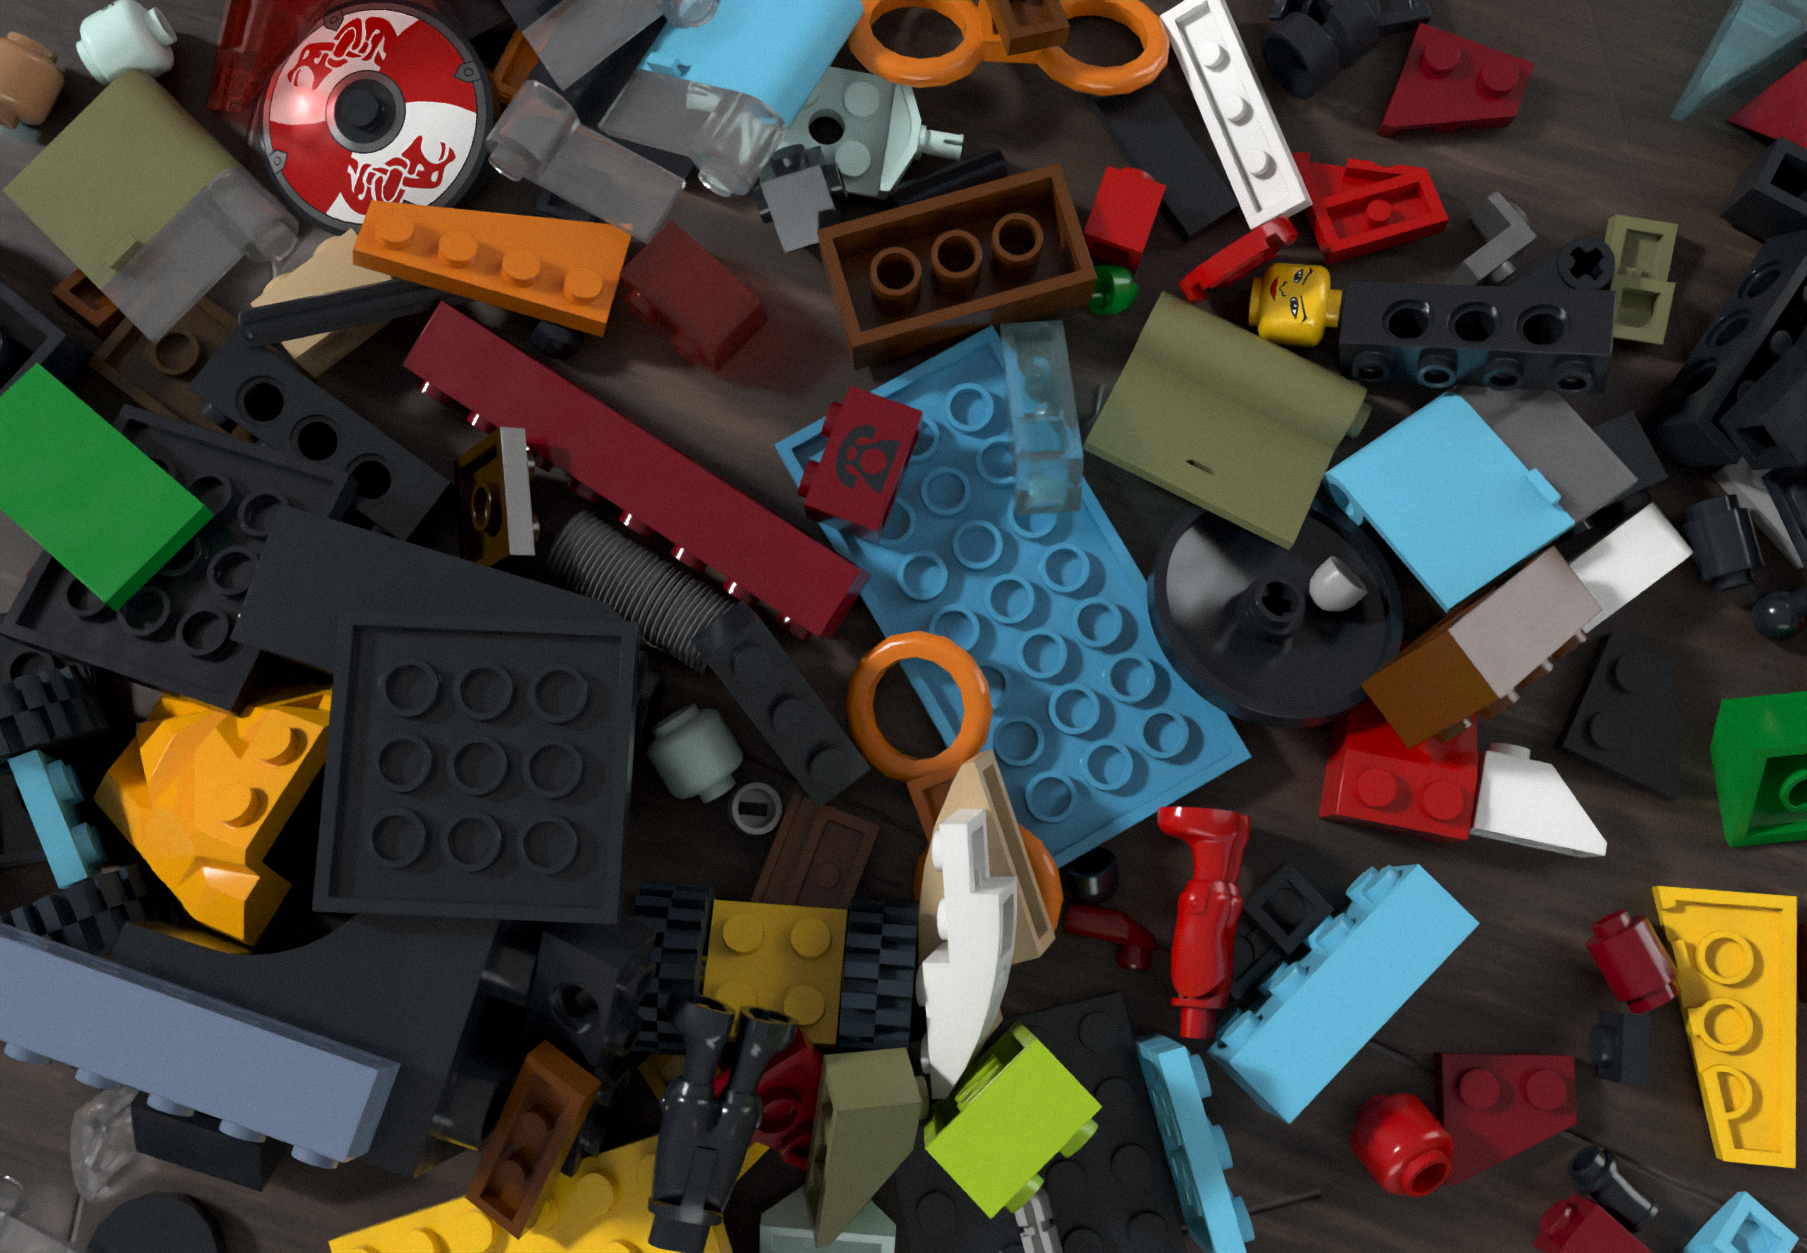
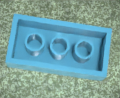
(1339, 987)

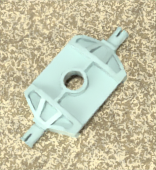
(878, 130)

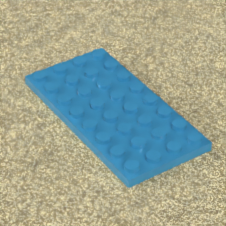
(1046, 603)

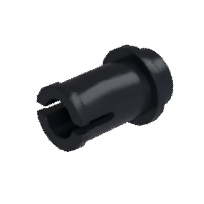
(1598, 1175)

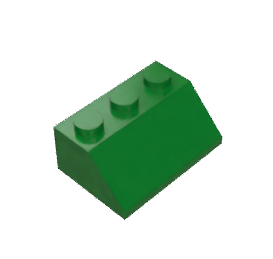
(1761, 768)

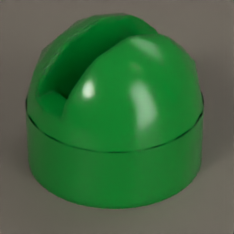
(1117, 282)

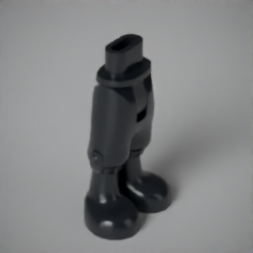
(705, 1134)

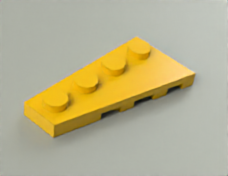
(1739, 1014)

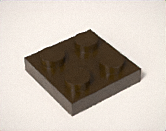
(495, 501)

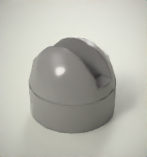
(1336, 586)
(758, 794)

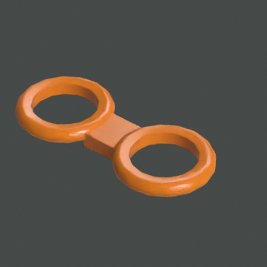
(984, 44)
(932, 776)

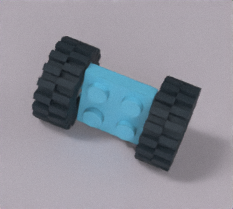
(40, 721)

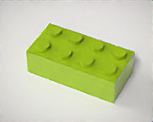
(1009, 1121)

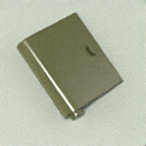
(1226, 419)

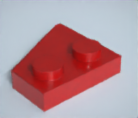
(1368, 206)

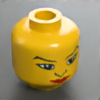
(1294, 304)

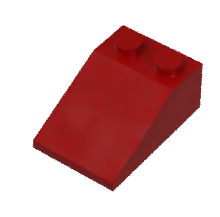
(1397, 789)

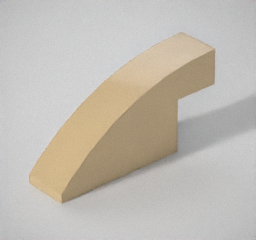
(982, 787)

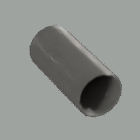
(637, 583)

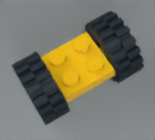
(782, 962)

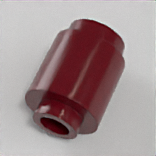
(1633, 961)

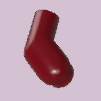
(1116, 927)

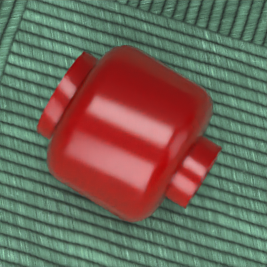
(1402, 1144)

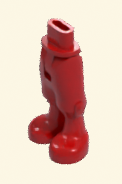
(1206, 912)

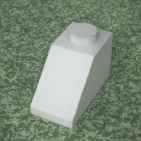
(1530, 805)

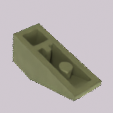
(859, 1133)

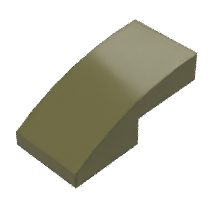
(1641, 274)

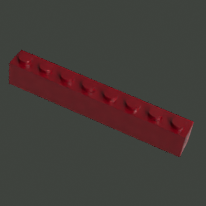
(637, 472)

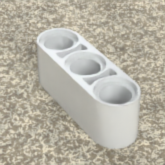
(1629, 559)

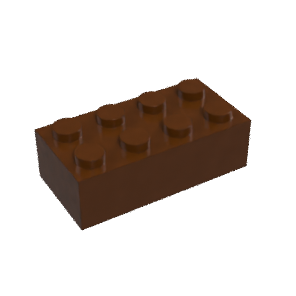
(957, 265)

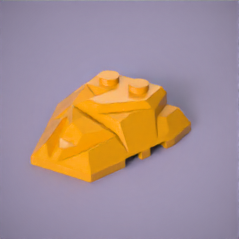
(212, 795)

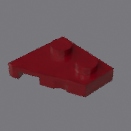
(1454, 85)
(1501, 1104)

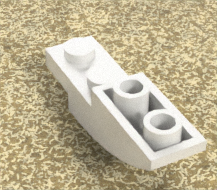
(969, 974)

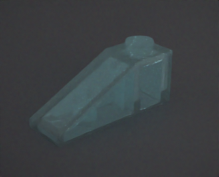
(1745, 43)
(1041, 418)

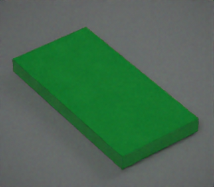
(88, 490)

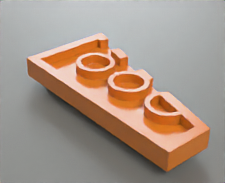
(510, 261)

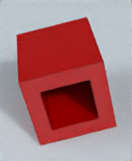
(1122, 217)

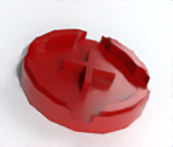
(1239, 259)

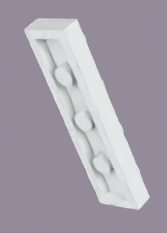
(1236, 110)

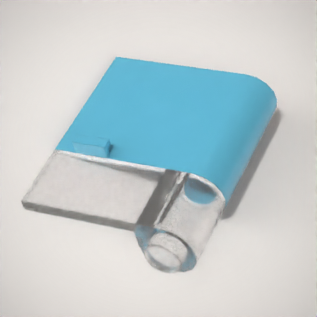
(731, 84)
(1477, 484)

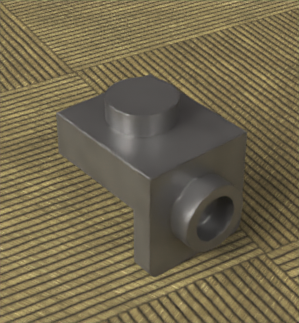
(1507, 236)

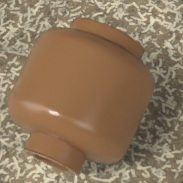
(27, 81)

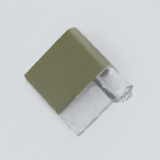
(149, 203)

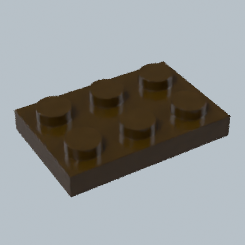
(162, 371)

